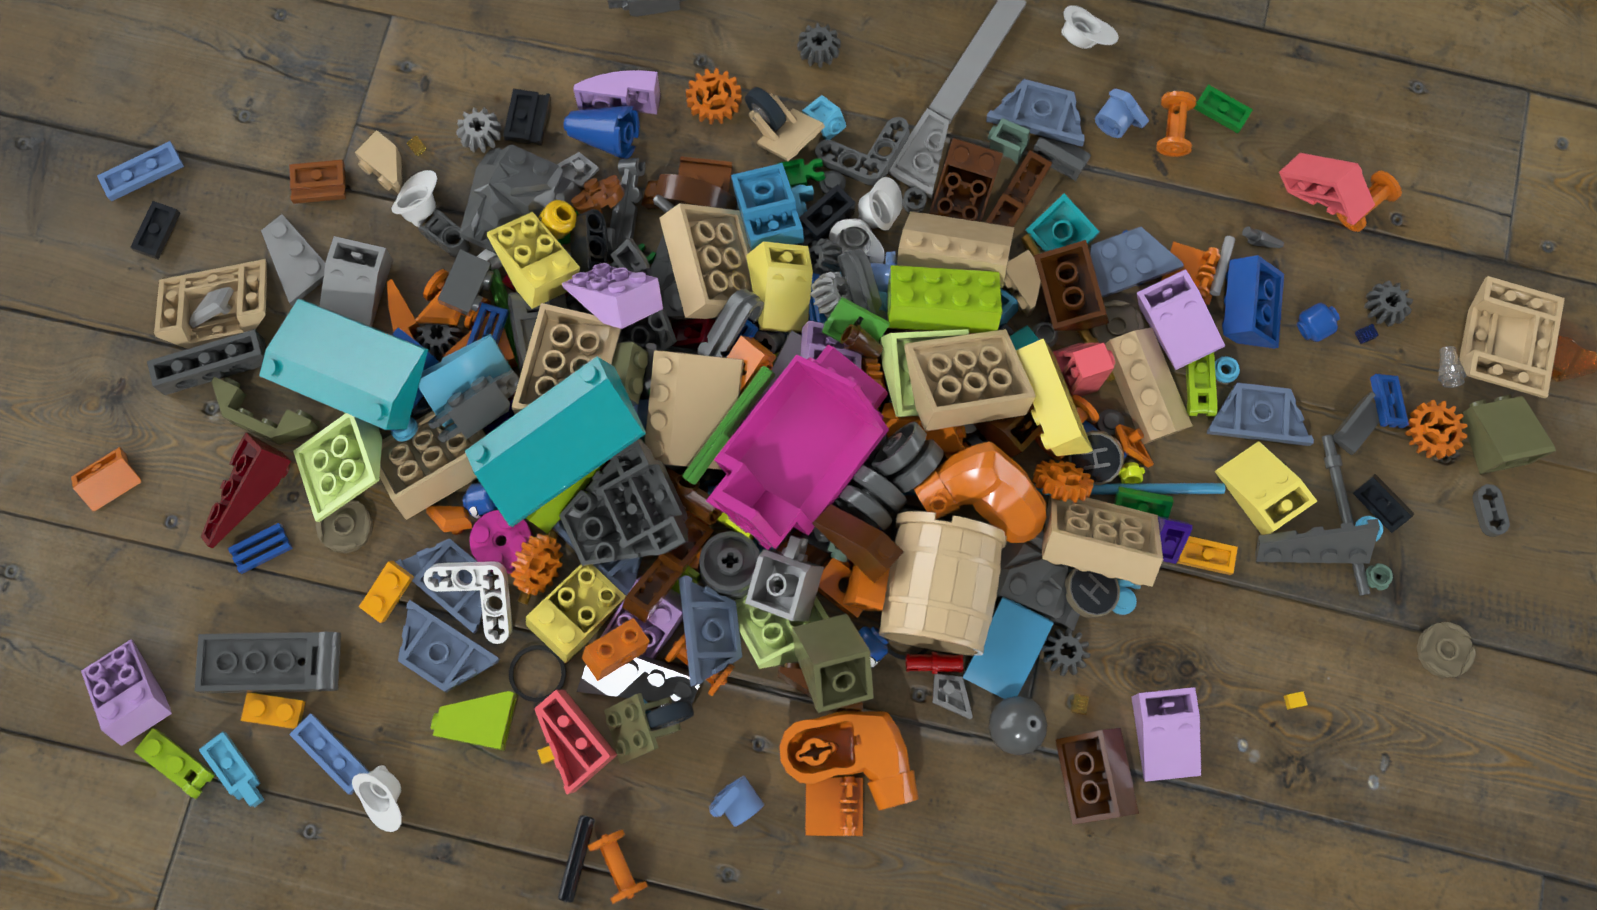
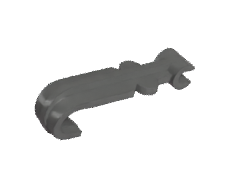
(625, 212)
(861, 282)
(737, 310)

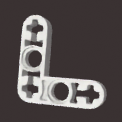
(479, 582)

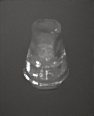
(1451, 371)

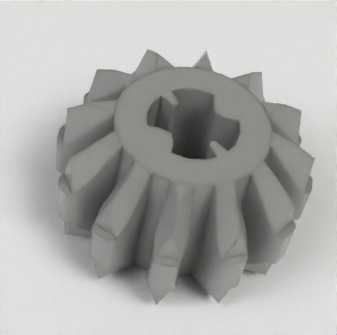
(479, 139)
(828, 291)

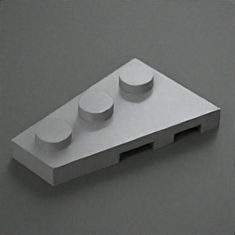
(922, 152)
(294, 259)

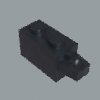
(825, 214)

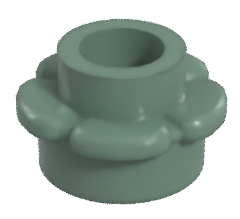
(1385, 574)

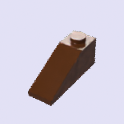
(860, 542)

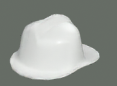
(1086, 30)
(416, 198)
(881, 205)
(857, 234)
(379, 797)

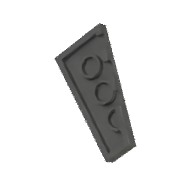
(1318, 545)
(644, 676)

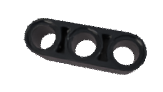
(589, 240)

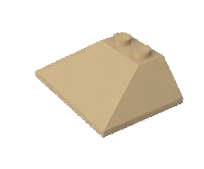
(182, 295)
(1512, 336)

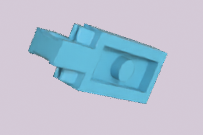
(232, 769)

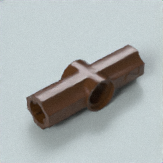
(694, 498)

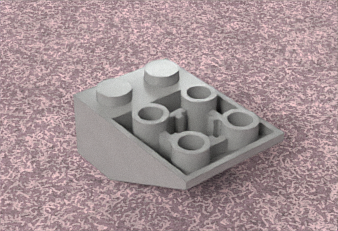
(355, 279)

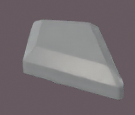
(578, 169)
(211, 305)
(951, 694)

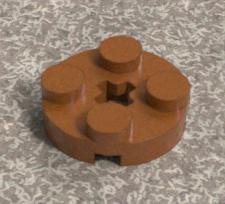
(598, 194)

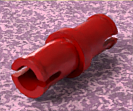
(934, 662)

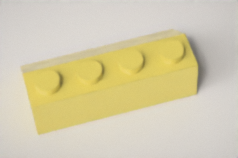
(1053, 402)

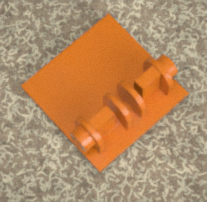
(1199, 265)
(835, 807)

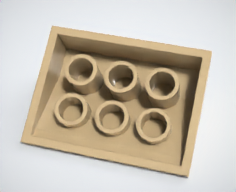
(954, 244)
(706, 256)
(559, 347)
(967, 380)
(688, 403)
(425, 468)
(1103, 539)

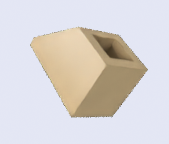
(383, 159)
(1023, 281)

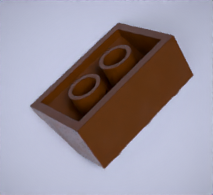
(1071, 288)
(1096, 776)

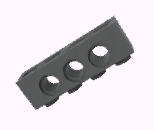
(204, 362)

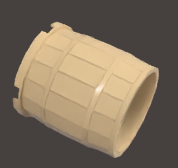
(943, 583)

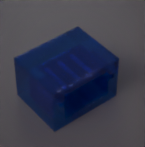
(1366, 334)

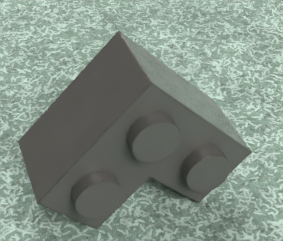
(466, 283)

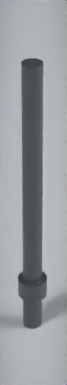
(1333, 463)

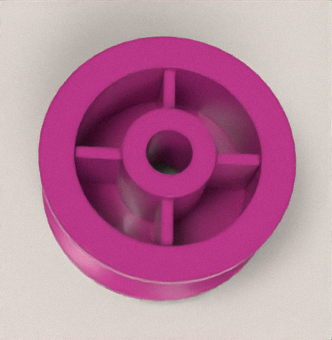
(490, 531)

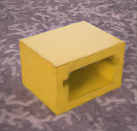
(1295, 700)
(546, 755)

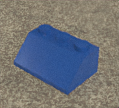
(1253, 302)

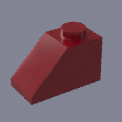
(692, 332)

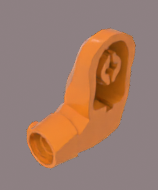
(994, 487)
(851, 745)

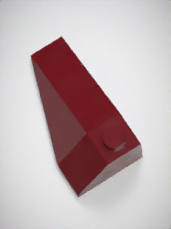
(254, 475)

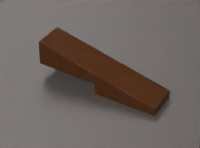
(1020, 190)
(665, 572)

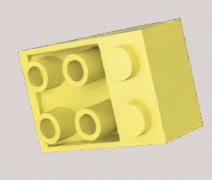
(533, 259)
(783, 281)
(1265, 488)
(574, 611)

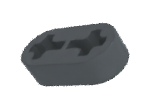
(1491, 510)

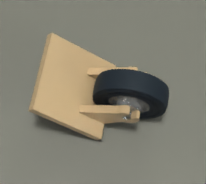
(783, 130)

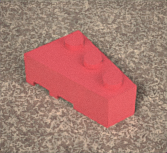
(1330, 183)
(1085, 366)
(574, 740)

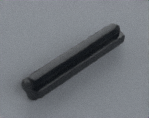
(576, 859)

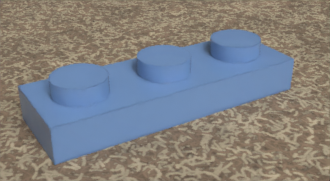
(140, 171)
(328, 752)

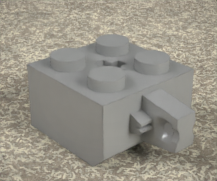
(785, 581)

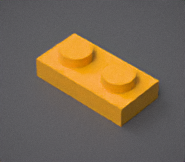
(1209, 555)
(386, 591)
(272, 710)

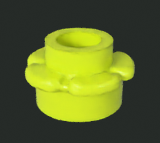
(1131, 473)

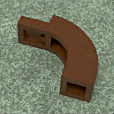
(687, 191)

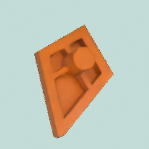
(438, 314)
(1132, 445)
(450, 518)

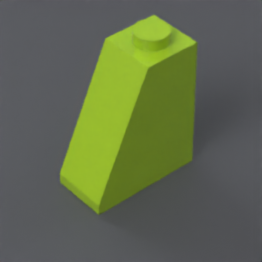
(477, 721)

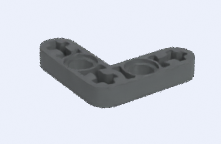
(872, 160)

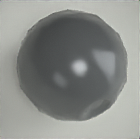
(1018, 725)

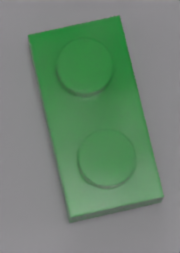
(1223, 109)
(1144, 501)

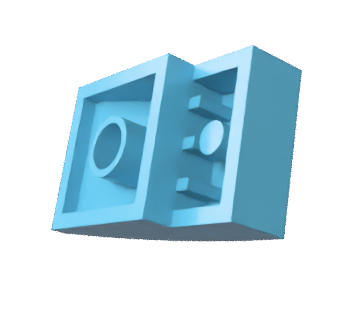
(460, 370)

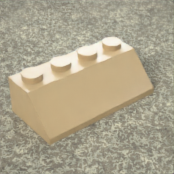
(1147, 385)

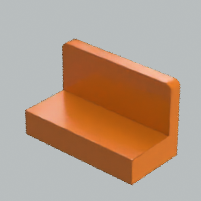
(105, 479)

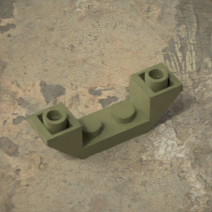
(290, 427)

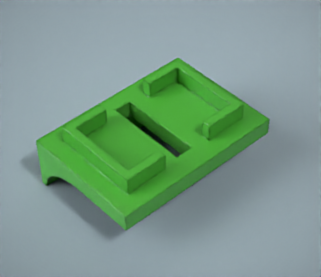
(848, 313)

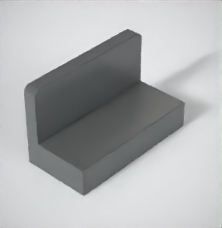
(1064, 156)
(1357, 425)

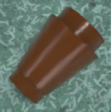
(860, 342)

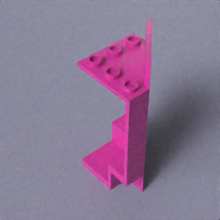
(799, 447)

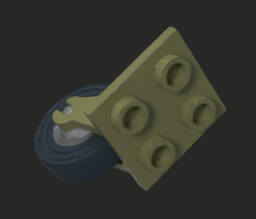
(633, 728)

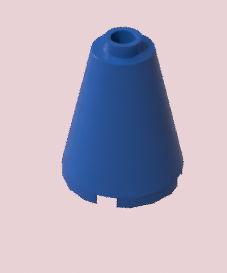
(605, 128)

